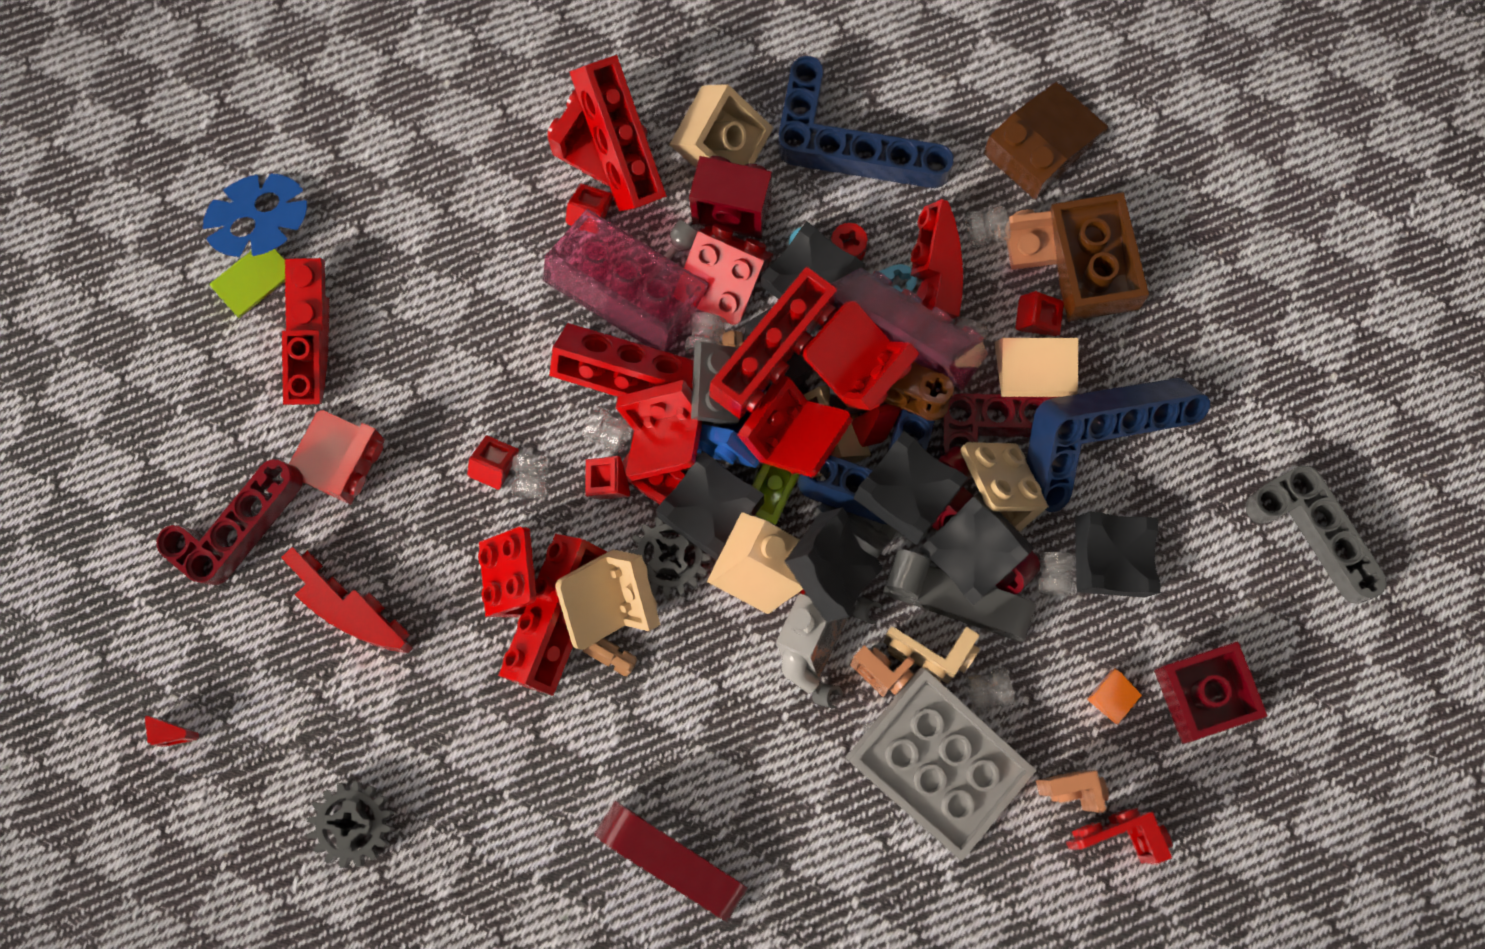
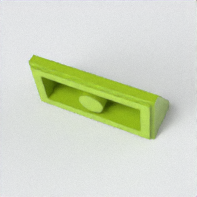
(250, 281)
(776, 486)

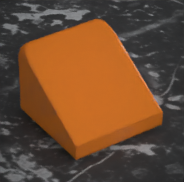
(1114, 696)

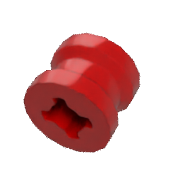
(856, 234)

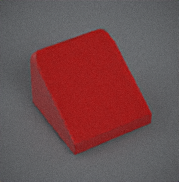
(587, 198)
(1039, 314)
(875, 424)
(491, 462)
(606, 478)
(164, 733)

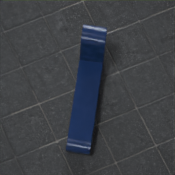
(850, 142)
(1095, 416)
(842, 473)

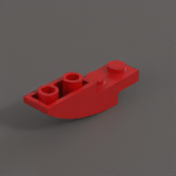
(938, 259)
(306, 332)
(354, 615)

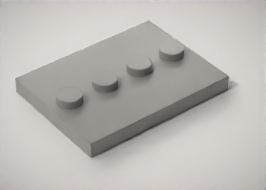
(940, 763)

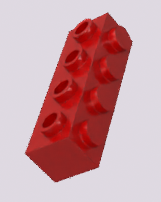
(773, 342)
(542, 637)

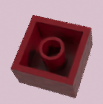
(731, 195)
(1210, 692)

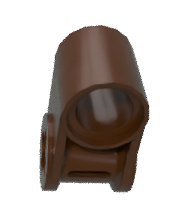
(916, 392)

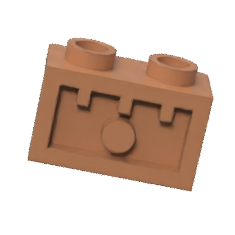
(1031, 240)
(875, 670)
(1076, 785)

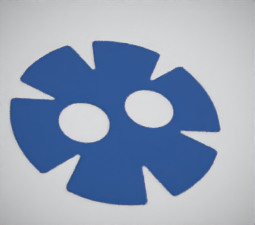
(266, 233)

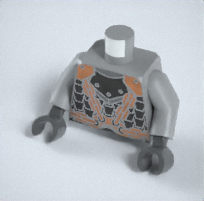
(808, 643)

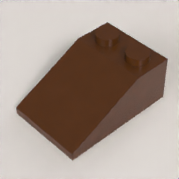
(1044, 139)
(1097, 257)

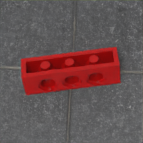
(617, 133)
(614, 363)

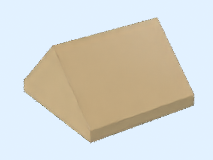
(1037, 366)

